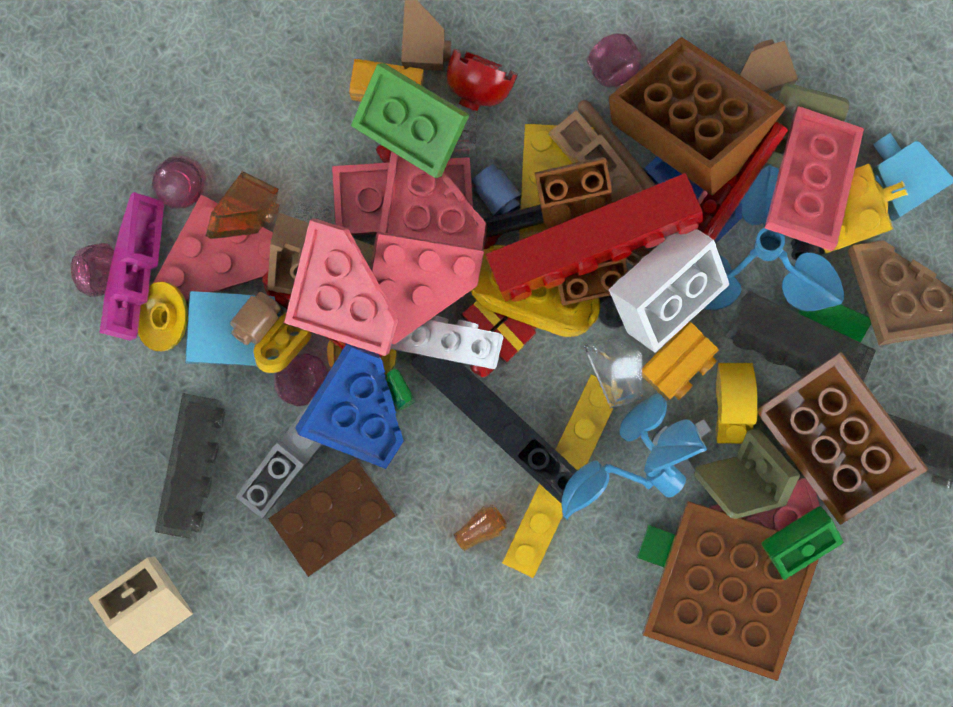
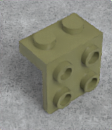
(814, 100)
(752, 480)

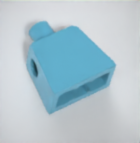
(913, 166)

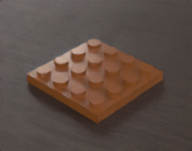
(726, 594)

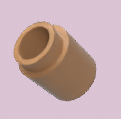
(255, 319)

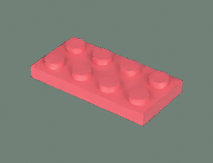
(814, 178)
(362, 187)

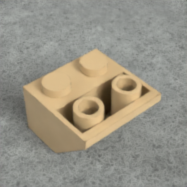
(141, 605)

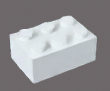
(669, 287)

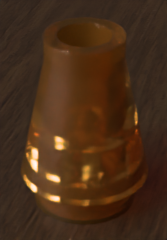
(482, 527)

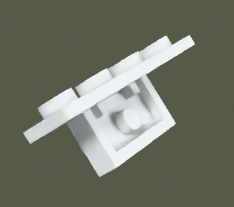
(454, 343)

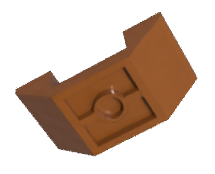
(569, 193)

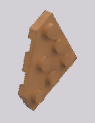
(900, 294)

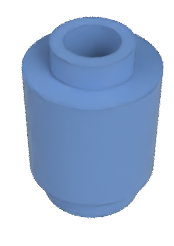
(497, 190)

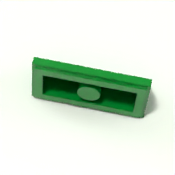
(841, 320)
(802, 542)

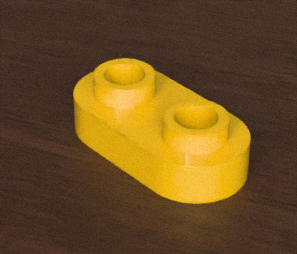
(281, 344)

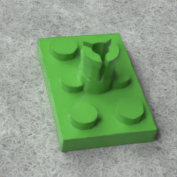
(409, 120)

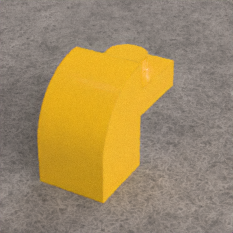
(736, 401)

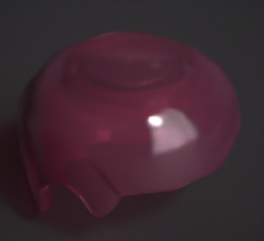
(614, 60)
(179, 181)
(84, 268)
(300, 379)

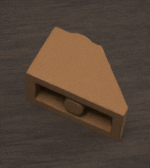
(423, 39)
(769, 66)

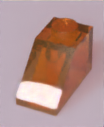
(243, 208)

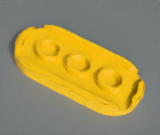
(540, 309)

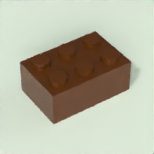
(332, 517)

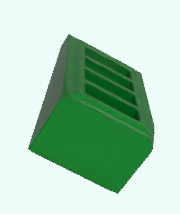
(399, 390)

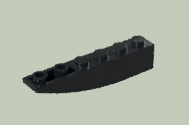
(498, 422)

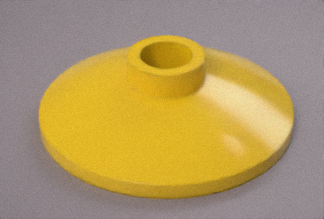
(163, 317)

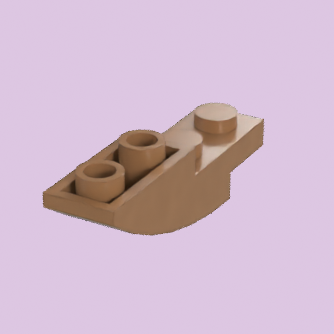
(582, 144)

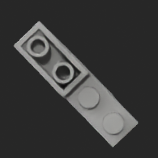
(278, 471)

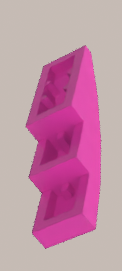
(131, 266)

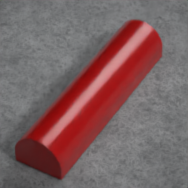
(722, 204)

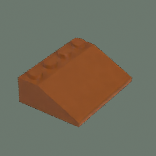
(694, 114)
(841, 438)

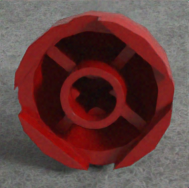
(478, 80)

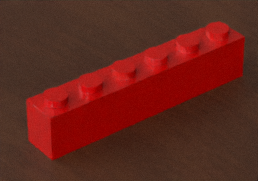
(595, 238)

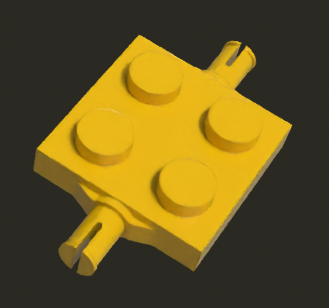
(866, 208)

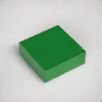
(655, 546)

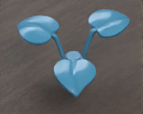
(811, 282)
(673, 446)

